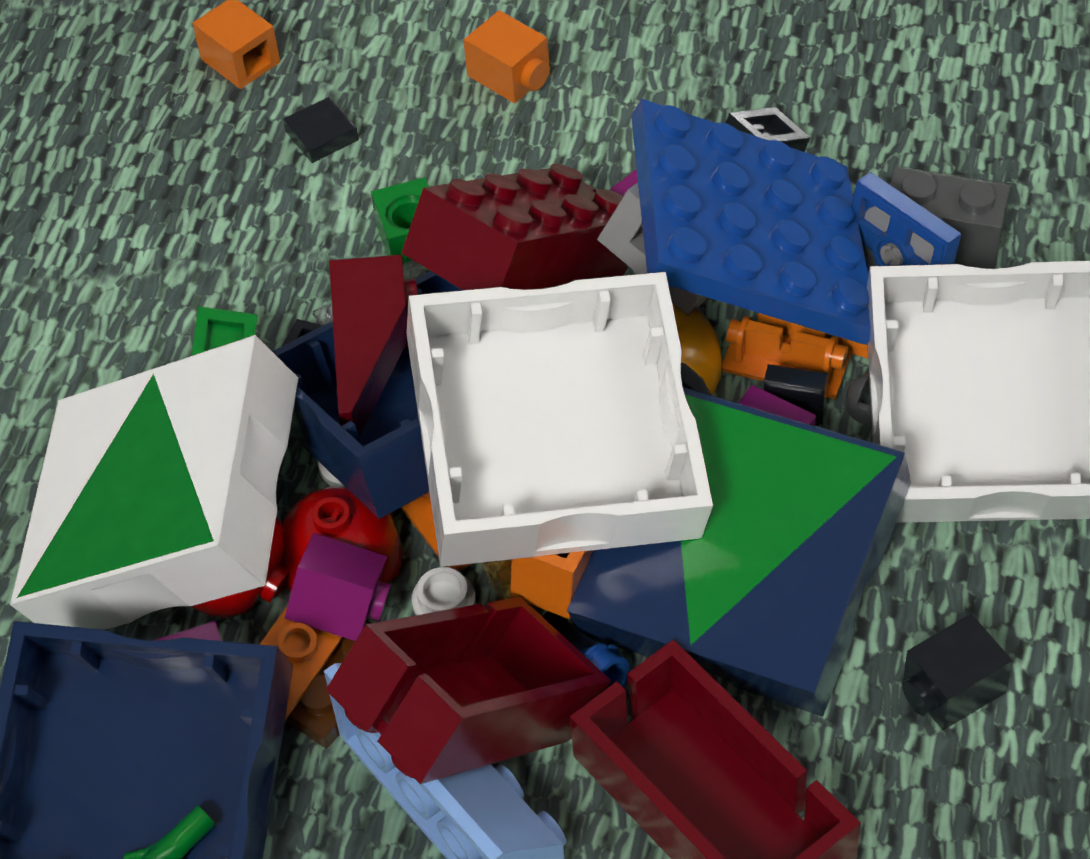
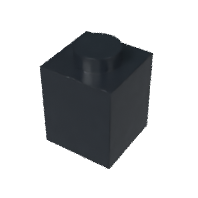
(955, 672)

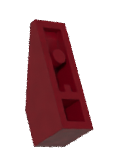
(368, 329)

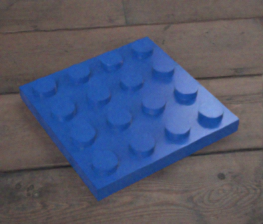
(750, 222)

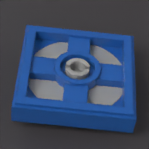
(898, 229)

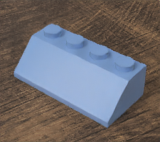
(461, 814)

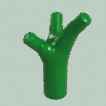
(178, 840)

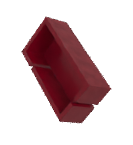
(514, 230)
(464, 686)
(705, 770)

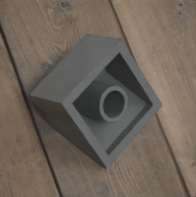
(966, 203)

